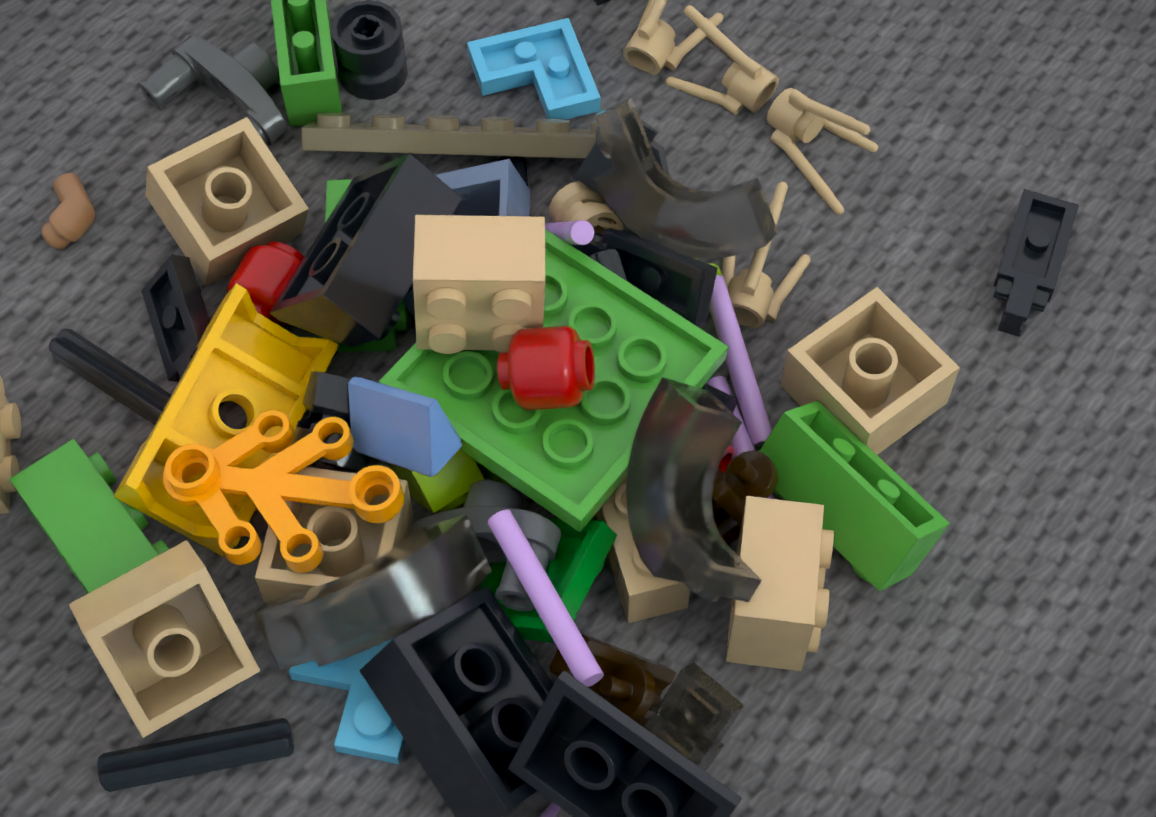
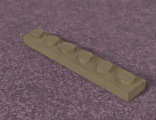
(445, 136)

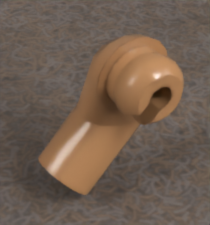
(72, 216)

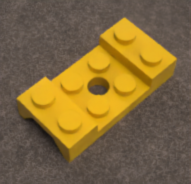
(237, 361)

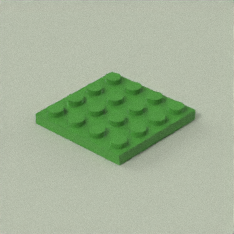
(579, 453)

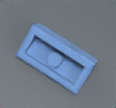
(400, 427)

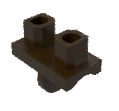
(746, 475)
(628, 681)

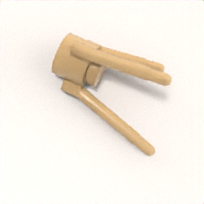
(654, 43)
(746, 80)
(802, 119)
(751, 288)

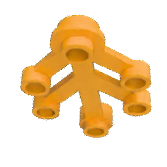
(275, 482)

